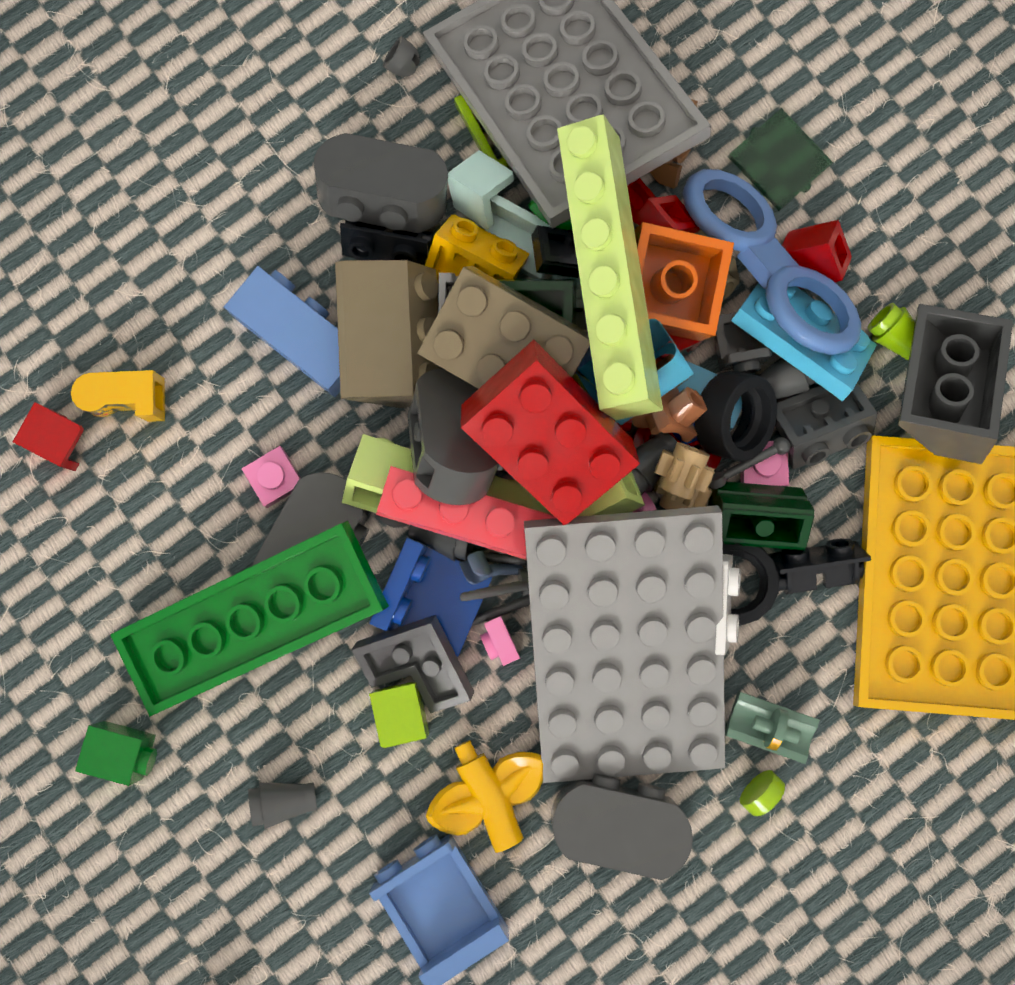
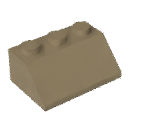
(381, 326)

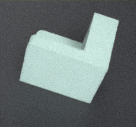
(474, 185)

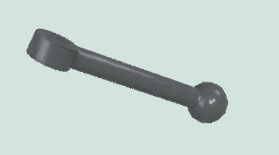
(780, 446)

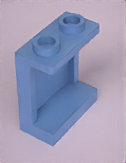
(440, 909)

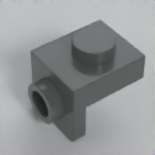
(737, 348)

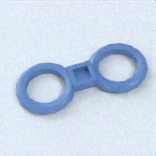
(772, 263)

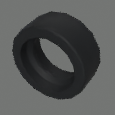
(756, 419)
(768, 582)

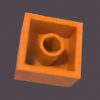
(683, 279)

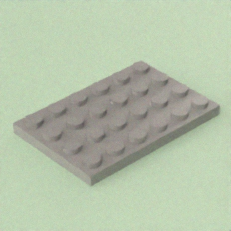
(556, 64)
(628, 642)

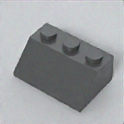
(956, 382)

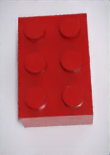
(548, 433)

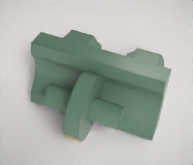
(771, 727)

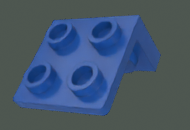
(426, 586)

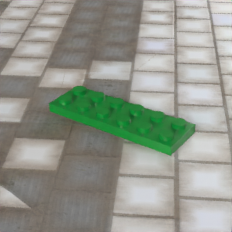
(250, 619)

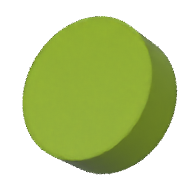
(762, 793)

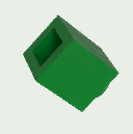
(116, 753)

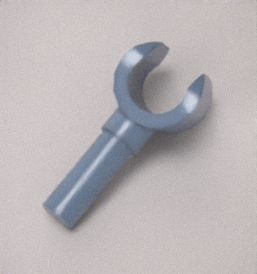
(478, 569)

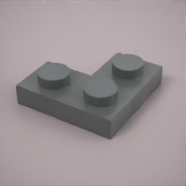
(418, 652)

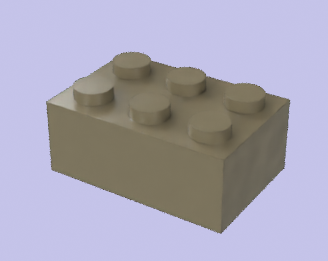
(490, 324)

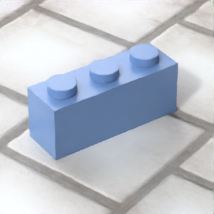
(289, 325)

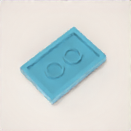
(833, 372)

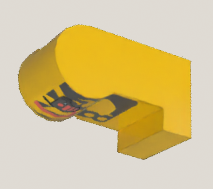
(124, 390)

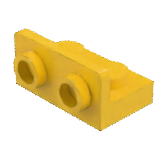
(465, 244)

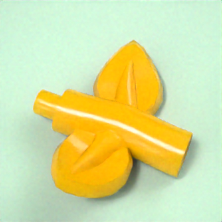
(487, 795)

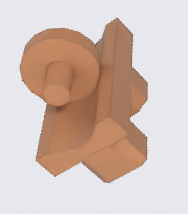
(678, 411)

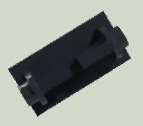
(373, 243)
(838, 560)

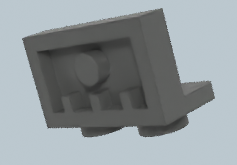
(823, 424)

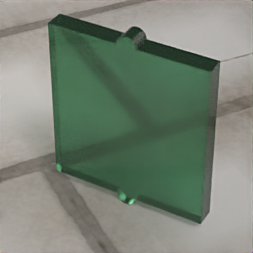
(780, 159)

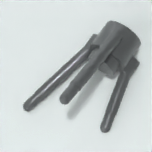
(521, 585)

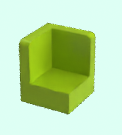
(399, 714)

